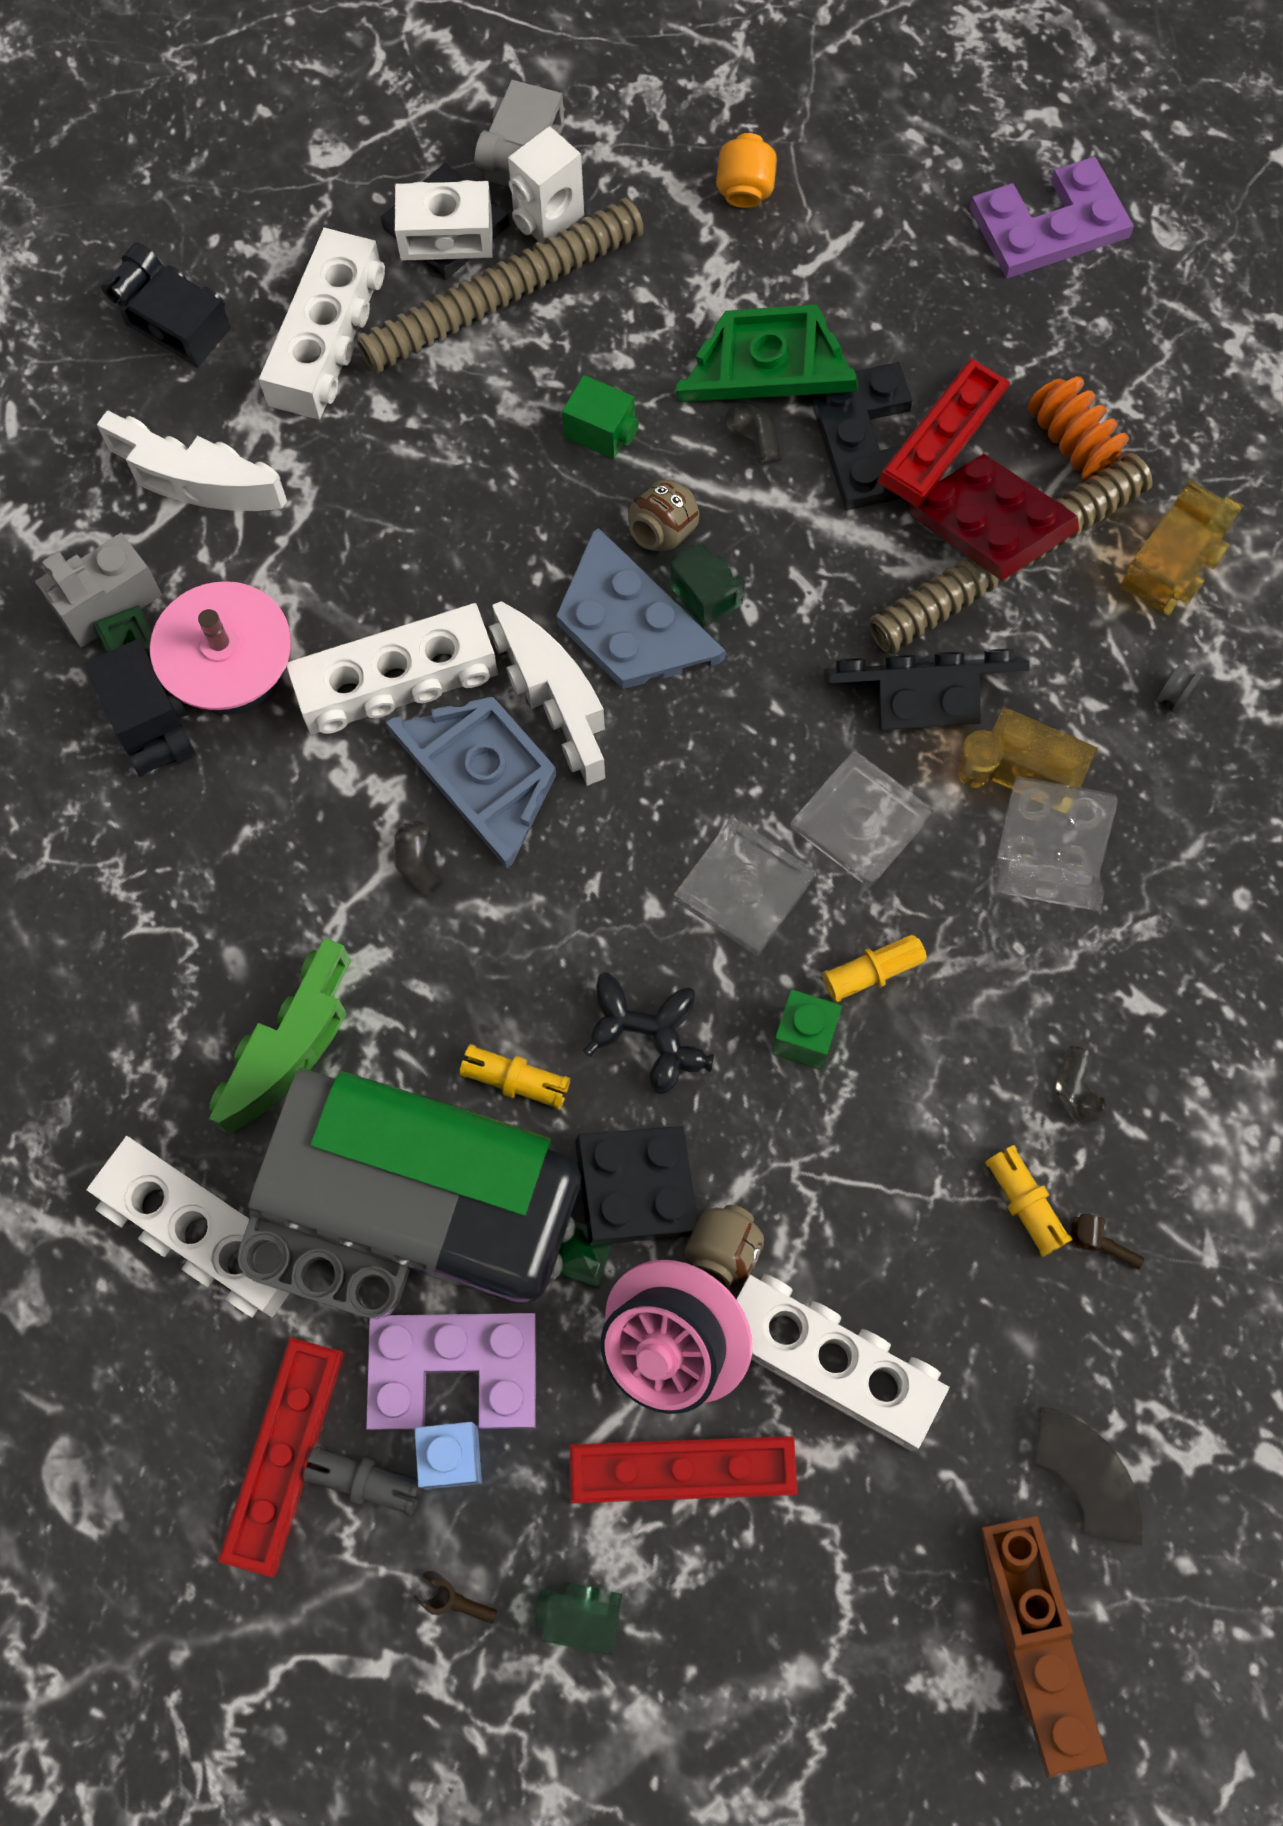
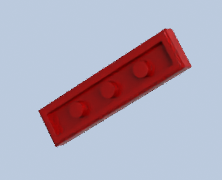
(943, 432)
(280, 1457)
(683, 1470)

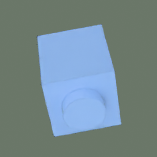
(448, 1455)

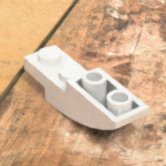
(195, 475)
(555, 681)

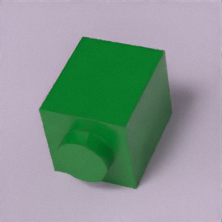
(600, 417)
(806, 1029)

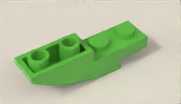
(272, 1056)

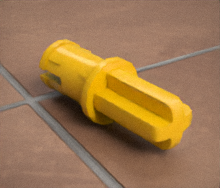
(874, 967)

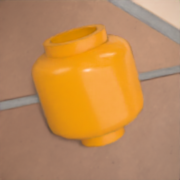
(746, 171)

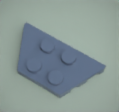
(629, 619)
(482, 768)

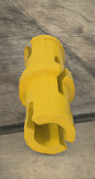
(514, 1076)
(1028, 1201)

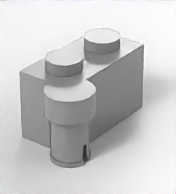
(516, 120)

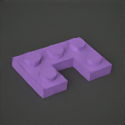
(1087, 222)

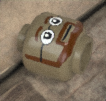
(663, 516)
(725, 1244)

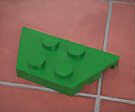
(768, 356)

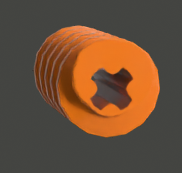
(1076, 426)

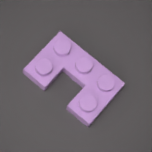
(412, 1345)

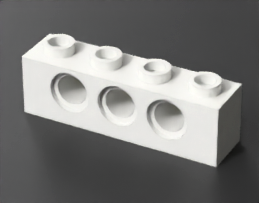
(322, 324)
(370, 658)
(135, 1173)
(918, 1388)

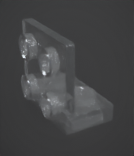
(1054, 843)

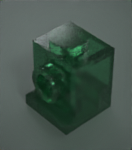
(706, 584)
(579, 1618)

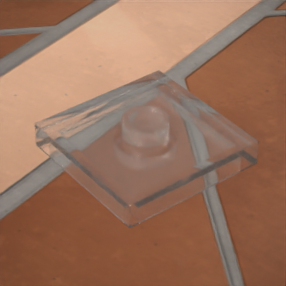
(861, 818)
(745, 886)

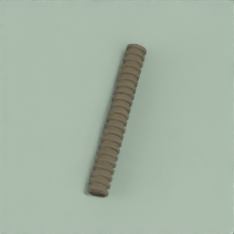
(501, 285)
(969, 581)

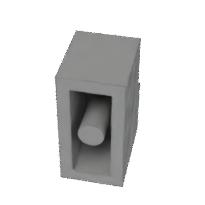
(96, 586)

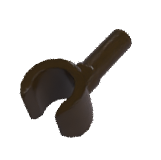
(1088, 1235)
(449, 1599)

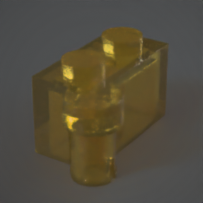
(1181, 548)
(1026, 750)

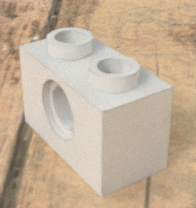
(546, 185)
(443, 220)

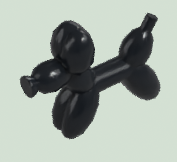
(661, 1026)

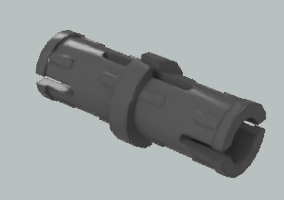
(362, 1480)

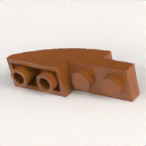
(1041, 1647)

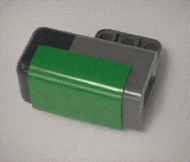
(405, 1186)

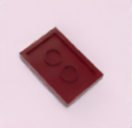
(995, 517)

